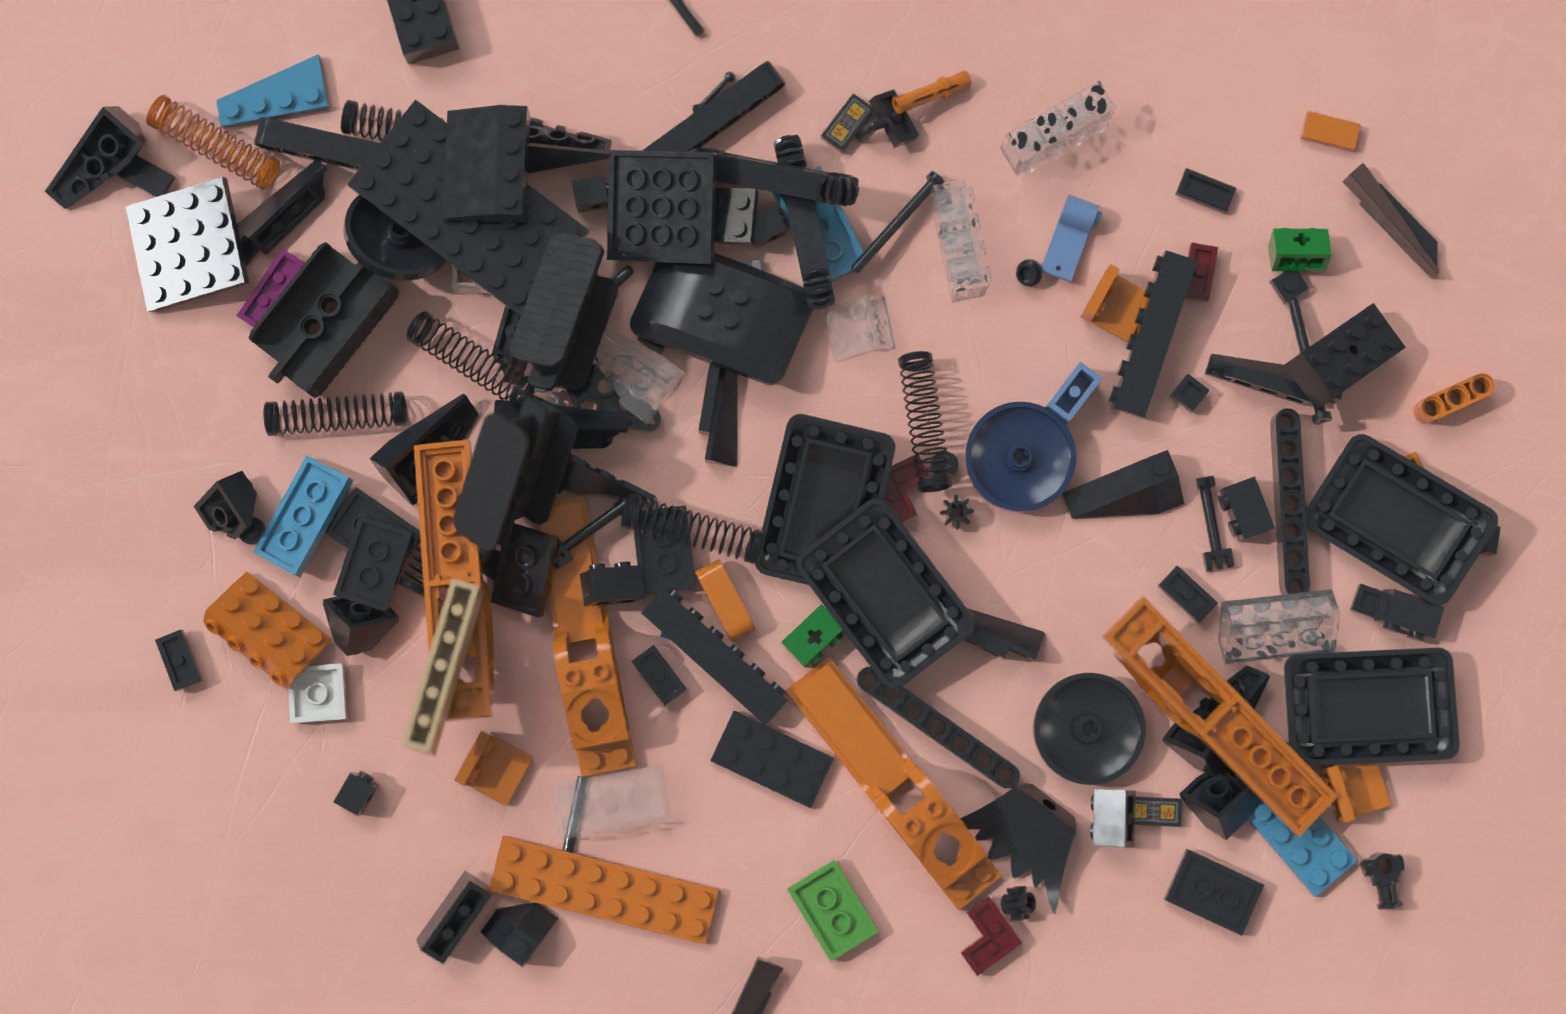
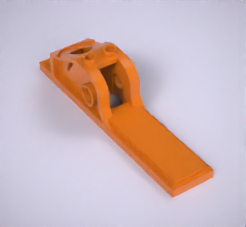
(451, 556)
(573, 623)
(1233, 727)
(882, 766)

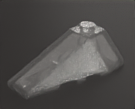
(637, 374)

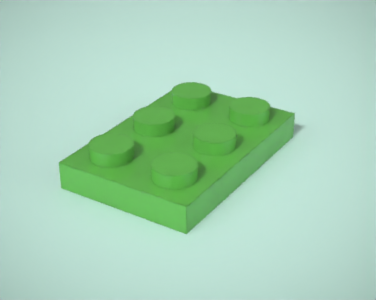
(832, 910)

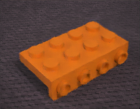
(265, 630)

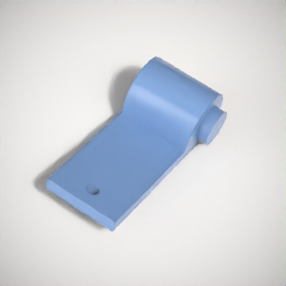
(1070, 237)

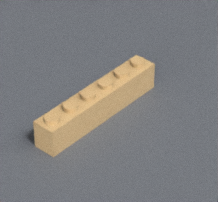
(443, 667)

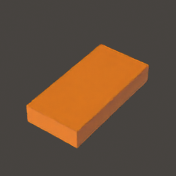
(1330, 131)

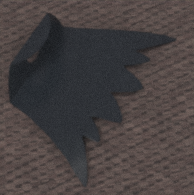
(1030, 829)

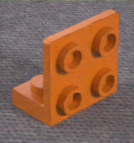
(1115, 304)
(493, 768)
(1357, 787)

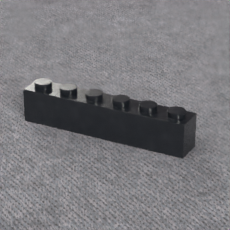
(1153, 335)
(714, 656)

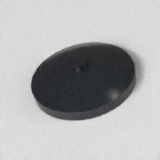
(386, 246)
(1089, 728)

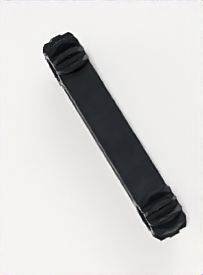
(785, 178)
(806, 231)

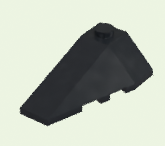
(397, 458)
(585, 480)
(1137, 489)

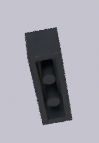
(454, 917)

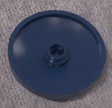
(1020, 456)

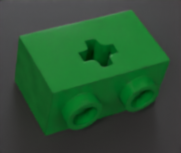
(1299, 249)
(797, 640)

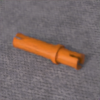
(941, 88)

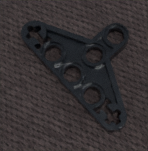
(607, 401)

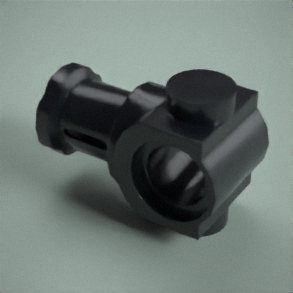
(1385, 881)

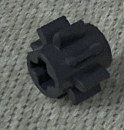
(955, 504)
(1018, 903)

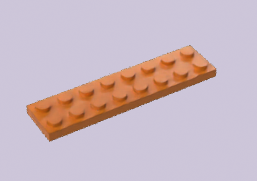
(604, 889)

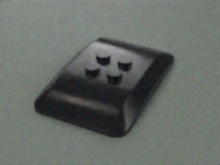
(724, 316)
(818, 482)
(1400, 519)
(885, 593)
(1372, 706)

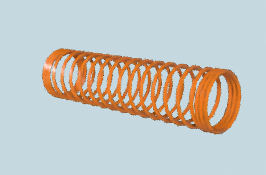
(271, 164)

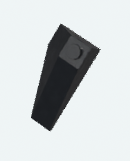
(558, 148)
(101, 153)
(1249, 685)
(1220, 801)

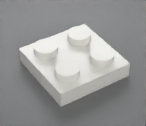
(318, 694)

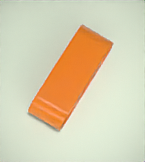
(1465, 392)
(725, 600)

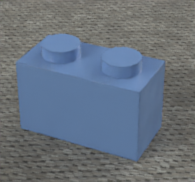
(1074, 392)

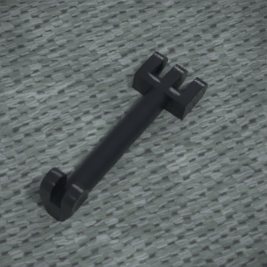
(564, 547)
(1217, 553)

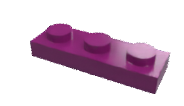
(270, 286)

